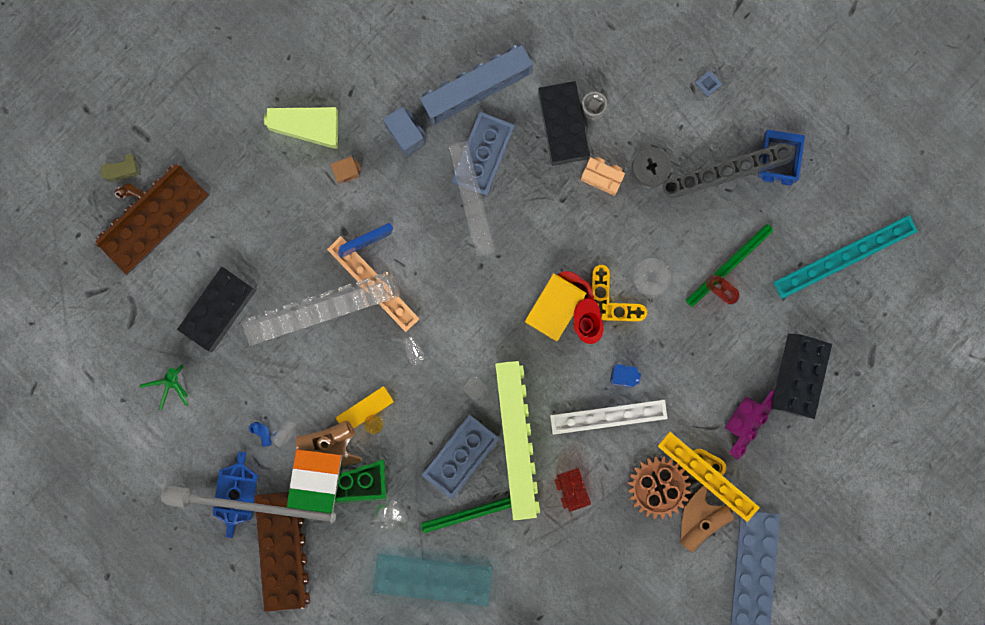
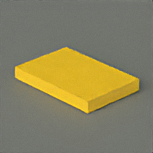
(555, 307)

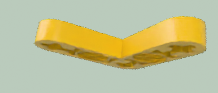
(609, 307)

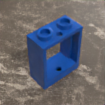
(787, 138)

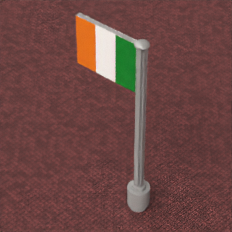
(310, 492)

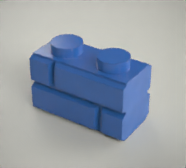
(625, 376)

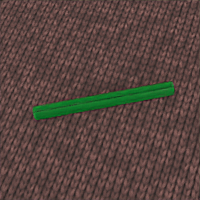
(731, 263)
(466, 515)

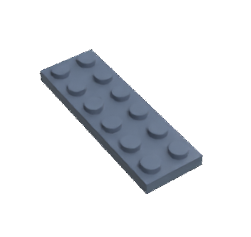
(755, 570)

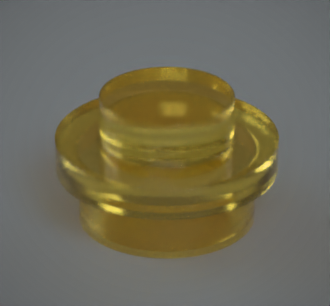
(373, 424)

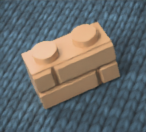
(603, 176)

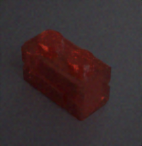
(573, 489)

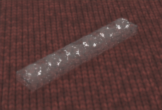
(472, 198)

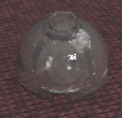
(390, 517)

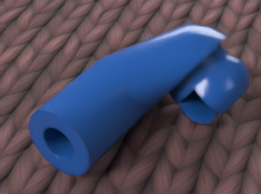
(262, 431)

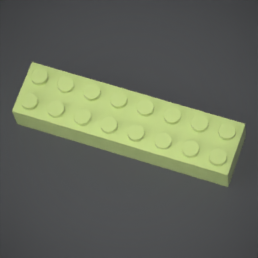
(516, 440)

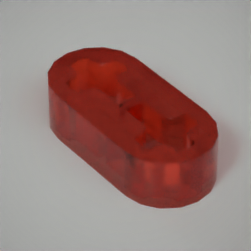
(720, 292)

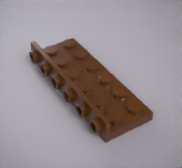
(151, 218)
(281, 557)

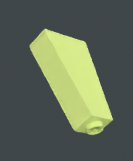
(307, 124)

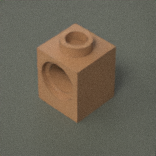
(346, 170)

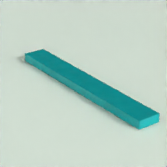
(845, 257)

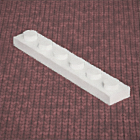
(608, 417)

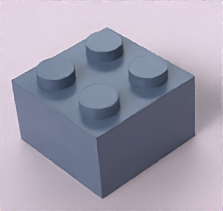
(404, 132)

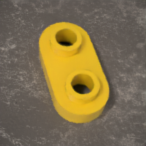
(711, 460)

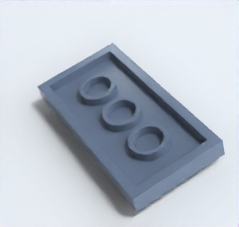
(487, 147)
(460, 456)

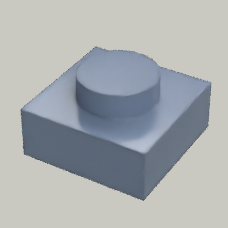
(708, 84)

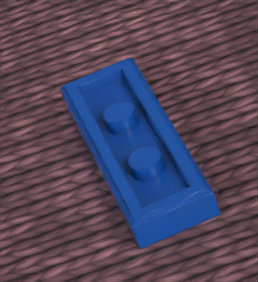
(365, 240)

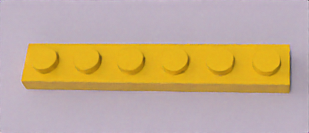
(708, 476)

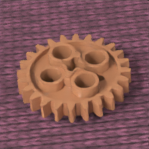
(675, 480)

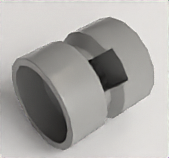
(593, 106)

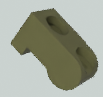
(120, 170)

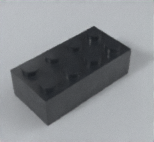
(563, 123)
(216, 309)
(801, 375)

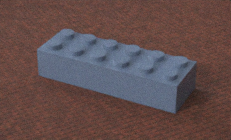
(477, 84)

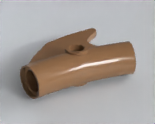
(330, 441)
(698, 512)

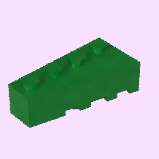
(362, 484)

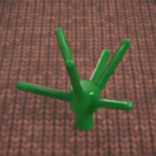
(169, 381)

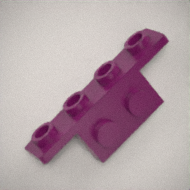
(747, 422)

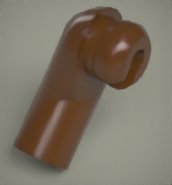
(127, 190)

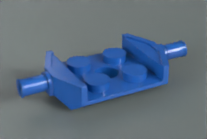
(241, 479)

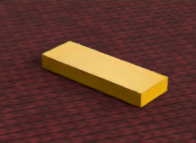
(369, 406)

